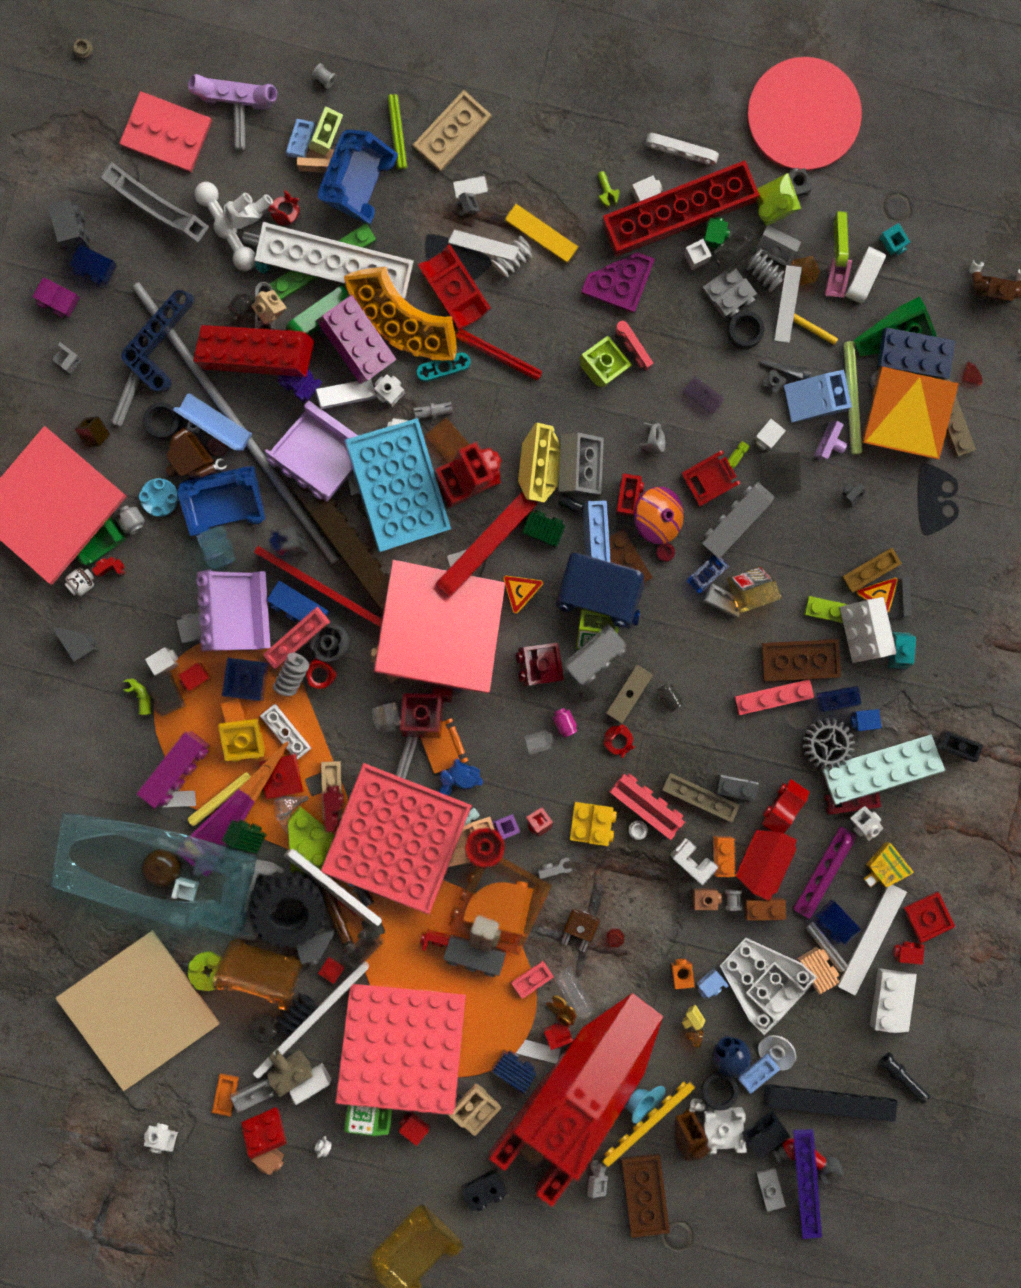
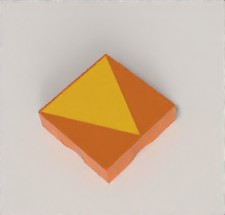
(909, 412)

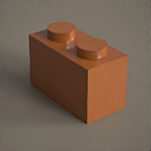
(765, 910)

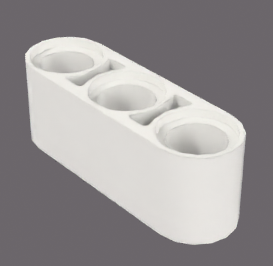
(865, 275)

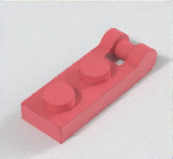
(633, 344)

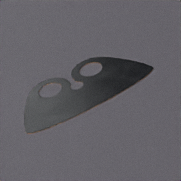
(473, 260)
(929, 490)

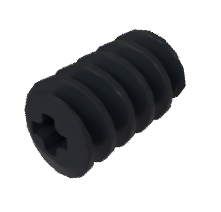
(296, 1013)

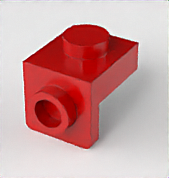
(105, 565)

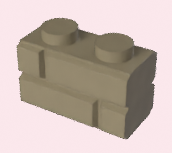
(484, 934)

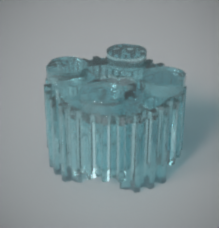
(216, 547)

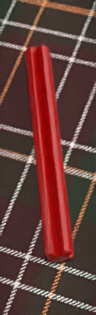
(498, 354)

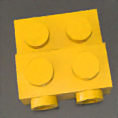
(241, 740)
(592, 823)

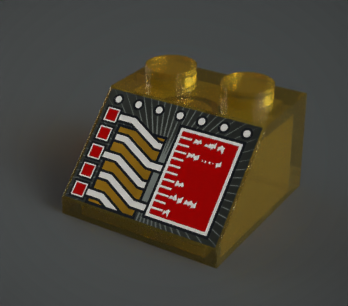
(753, 589)

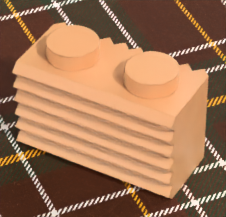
(817, 963)

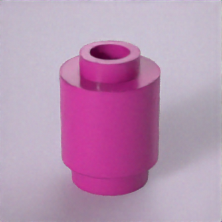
(564, 722)

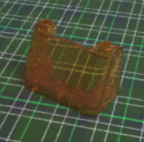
(258, 972)

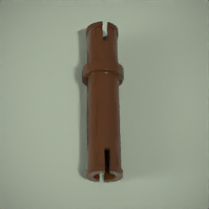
(336, 916)

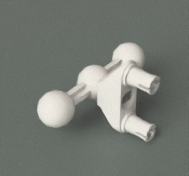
(235, 215)

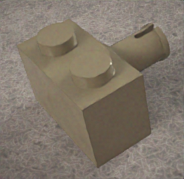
(288, 1072)

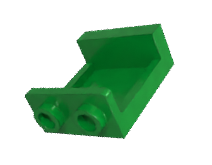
(103, 542)

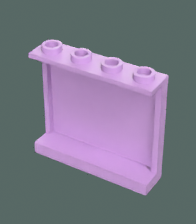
(314, 452)
(233, 610)

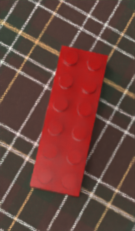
(253, 350)

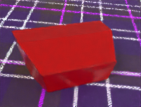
(766, 862)

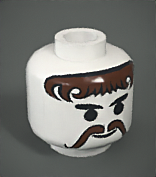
(79, 581)

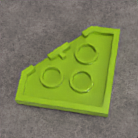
(308, 838)

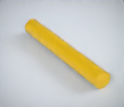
(814, 329)

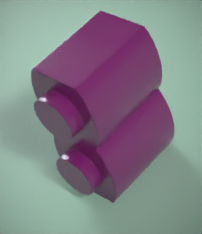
(55, 297)

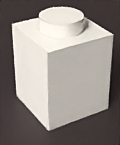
(646, 188)
(769, 435)
(162, 661)

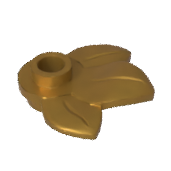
(565, 1014)

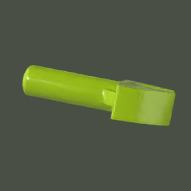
(607, 190)

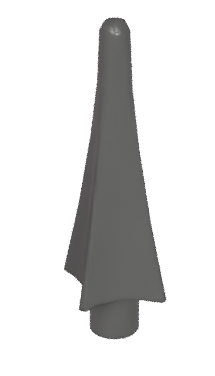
(794, 371)

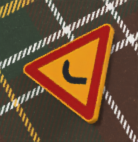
(883, 589)
(521, 590)

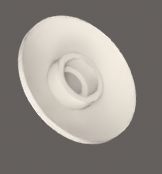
(784, 1057)

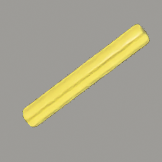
(218, 800)

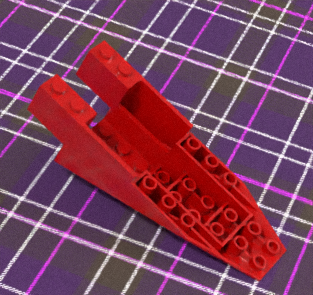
(582, 1095)

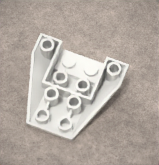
(765, 982)

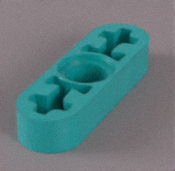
(431, 376)

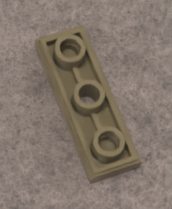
(636, 683)

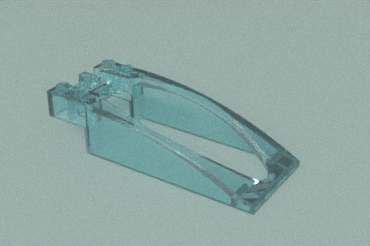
(224, 916)

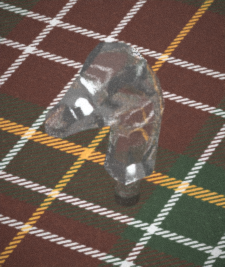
(284, 807)

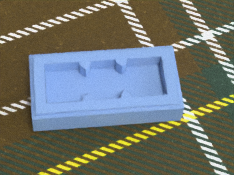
(300, 138)
(758, 1073)

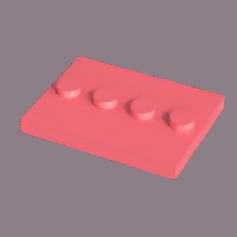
(165, 131)

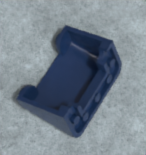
(601, 588)

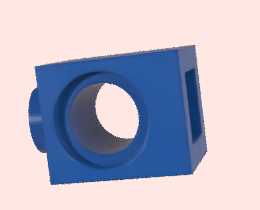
(866, 720)

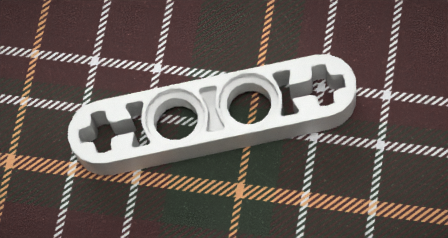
(682, 149)

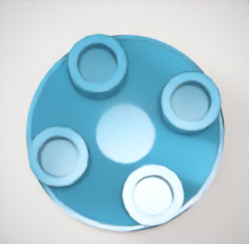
(158, 497)

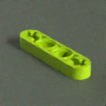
(841, 239)

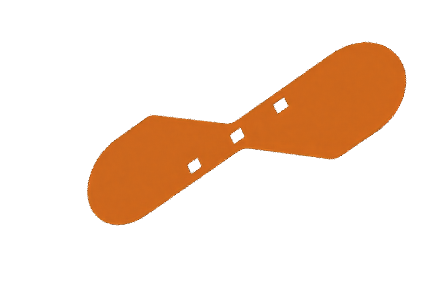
(493, 1009)

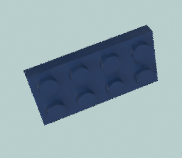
(916, 353)

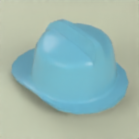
(643, 1102)

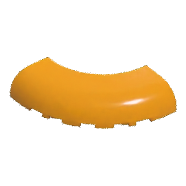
(398, 320)

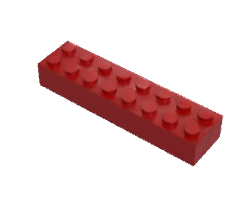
(680, 208)

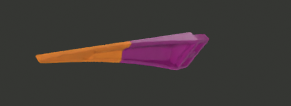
(236, 806)

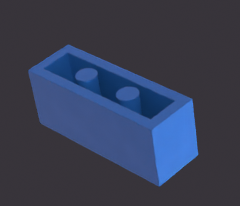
(292, 602)

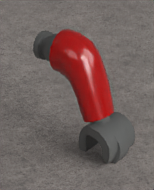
(824, 1164)

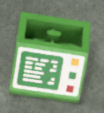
(367, 1120)

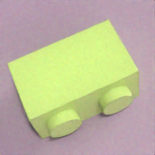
(325, 131)

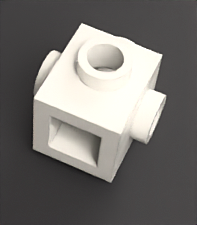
(391, 396)
(866, 823)
(160, 1138)

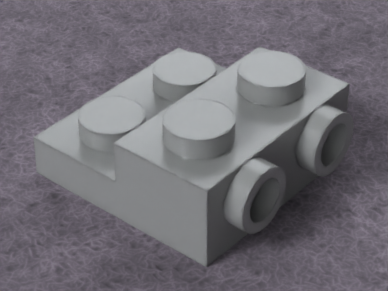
(729, 293)

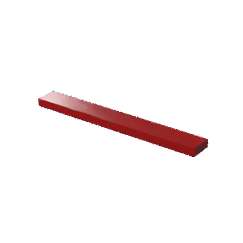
(319, 586)

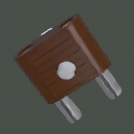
(582, 926)

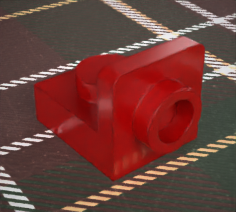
(437, 938)

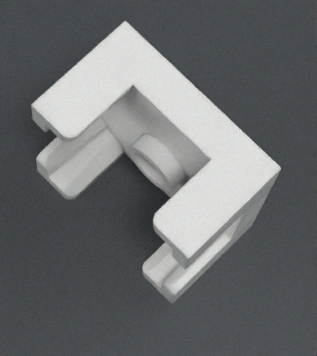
(703, 871)
(728, 1124)

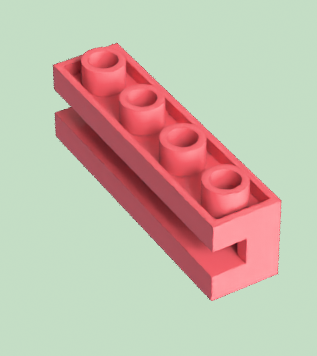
(646, 806)

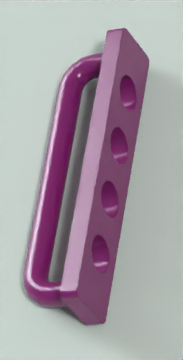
(808, 908)

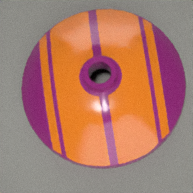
(651, 515)

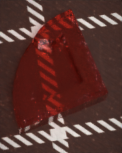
(972, 374)

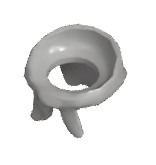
(654, 445)

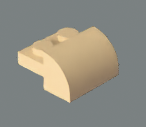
(475, 1109)

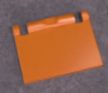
(445, 750)

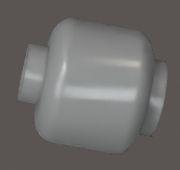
(130, 520)

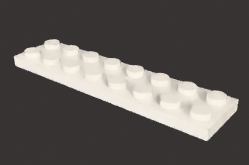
(325, 256)

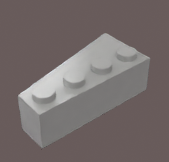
(742, 515)

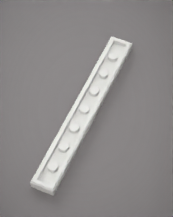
(312, 1018)

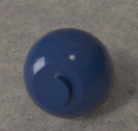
(731, 1056)

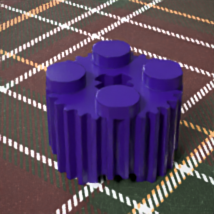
(302, 386)

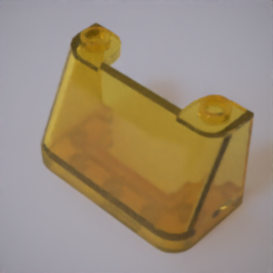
(414, 1249)

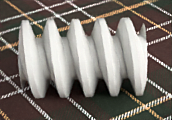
(502, 264)

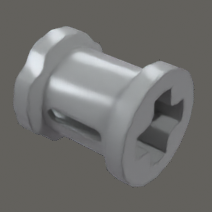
(324, 76)
(733, 900)

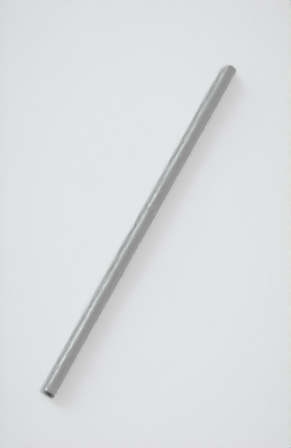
(251, 445)

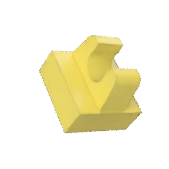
(693, 1018)

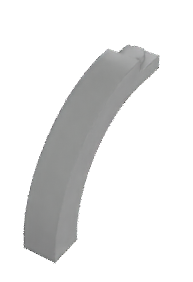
(152, 204)

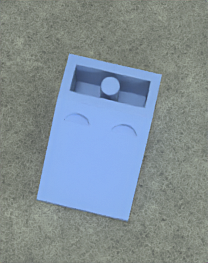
(818, 396)

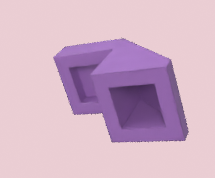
(506, 826)

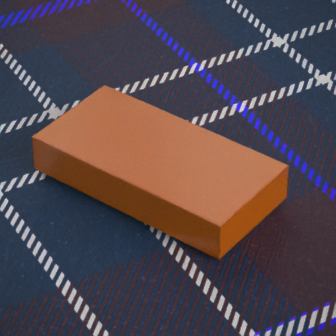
(223, 1103)

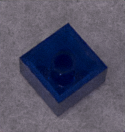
(245, 679)

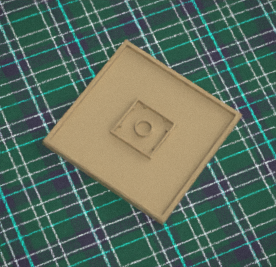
(137, 1010)

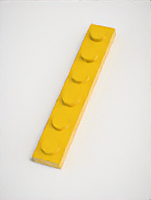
(641, 1128)

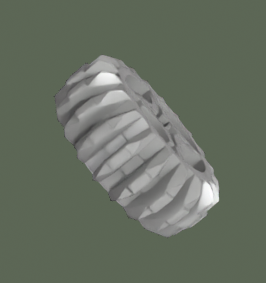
(830, 735)

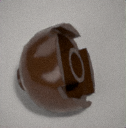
(161, 868)

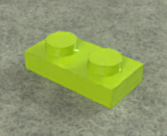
(824, 609)

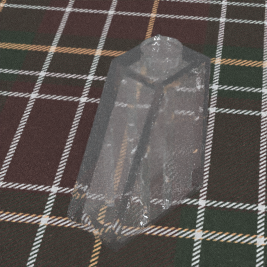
(574, 992)

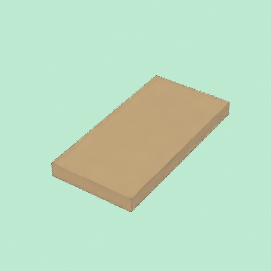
(452, 131)

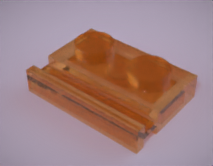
(447, 439)

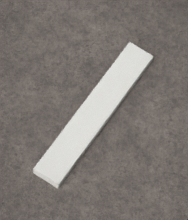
(332, 888)
(871, 939)

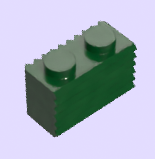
(543, 528)
(244, 836)

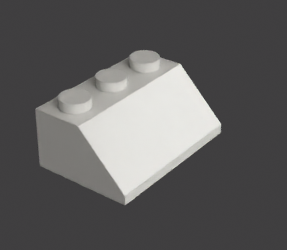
(893, 1001)

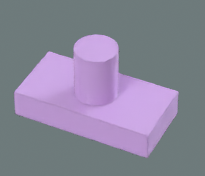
(829, 441)

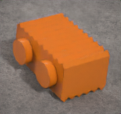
(724, 856)

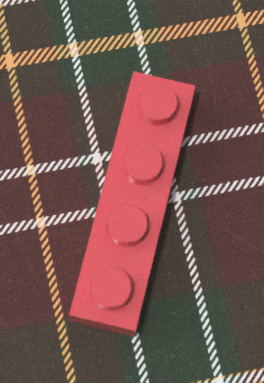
(296, 637)
(774, 697)

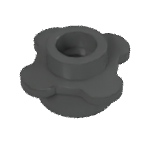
(774, 387)

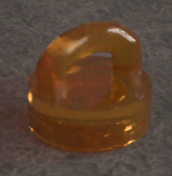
(695, 1037)

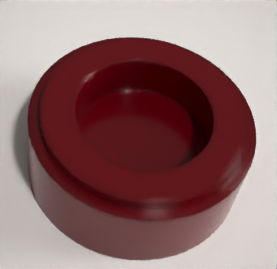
(665, 552)

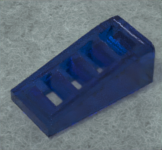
(696, 584)

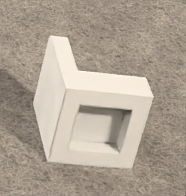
(697, 254)
(185, 889)

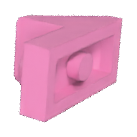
(837, 279)

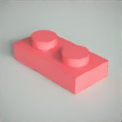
(532, 979)

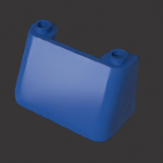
(354, 173)
(221, 499)

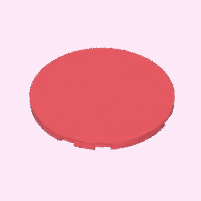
(804, 113)

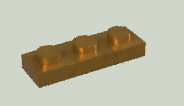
(871, 570)

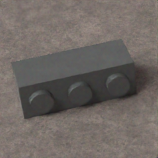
(461, 953)

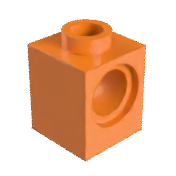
(234, 710)
(688, 980)

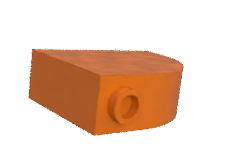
(502, 903)

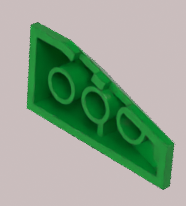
(908, 317)

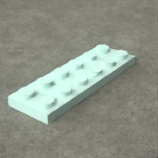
(883, 769)

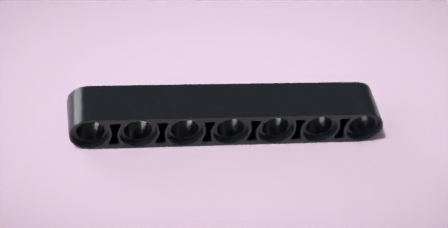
(830, 1102)

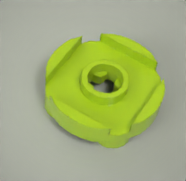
(196, 967)

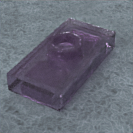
(703, 395)

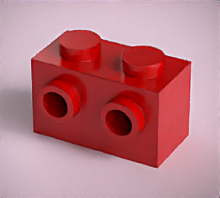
(629, 494)

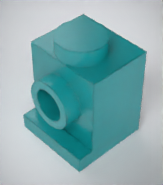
(896, 234)

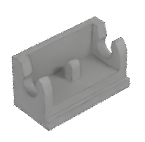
(251, 1095)

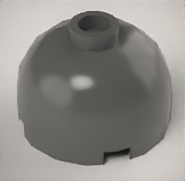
(330, 643)

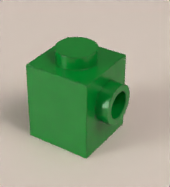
(716, 232)

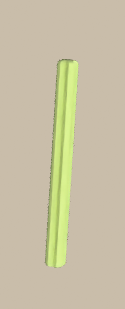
(853, 413)

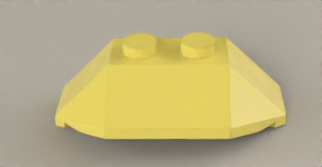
(539, 463)

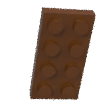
(801, 660)
(645, 1195)

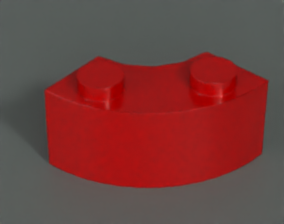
(785, 806)

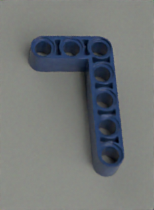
(154, 339)

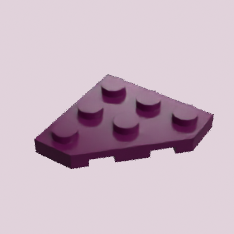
(620, 282)

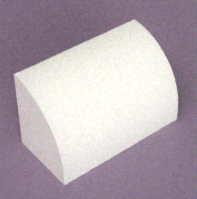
(312, 1085)

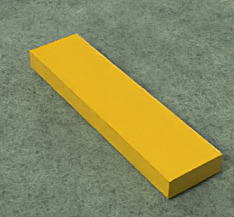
(541, 233)

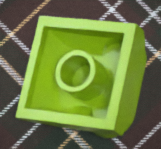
(777, 200)
(604, 362)

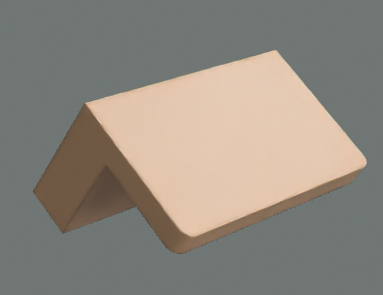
(314, 161)

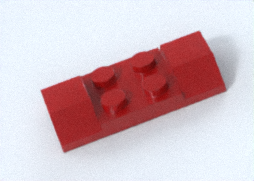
(455, 288)

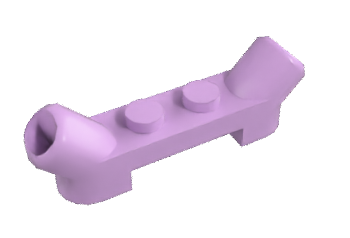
(233, 92)

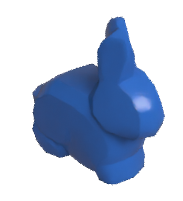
(460, 775)

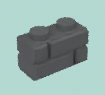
(736, 787)

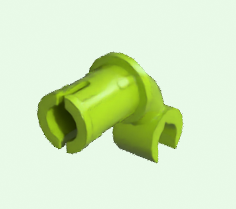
(144, 698)

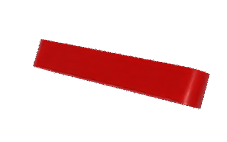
(486, 544)

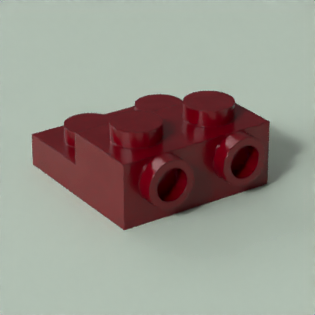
(539, 664)
(332, 801)

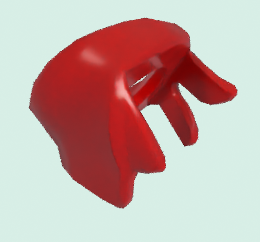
(281, 217)
(331, 674)
(611, 733)

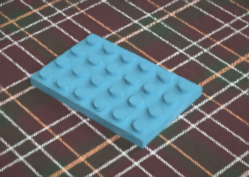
(397, 484)

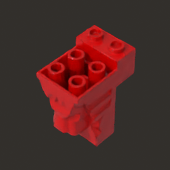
(468, 474)

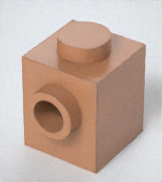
(706, 899)
(269, 1161)

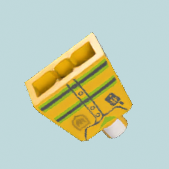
(887, 867)

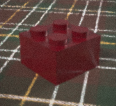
(421, 715)

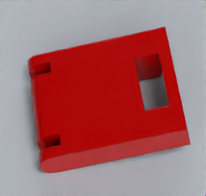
(714, 476)

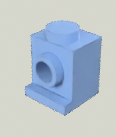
(711, 984)

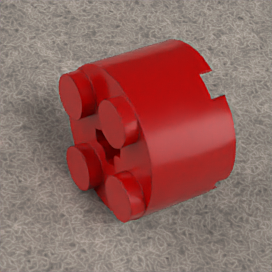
(485, 836)

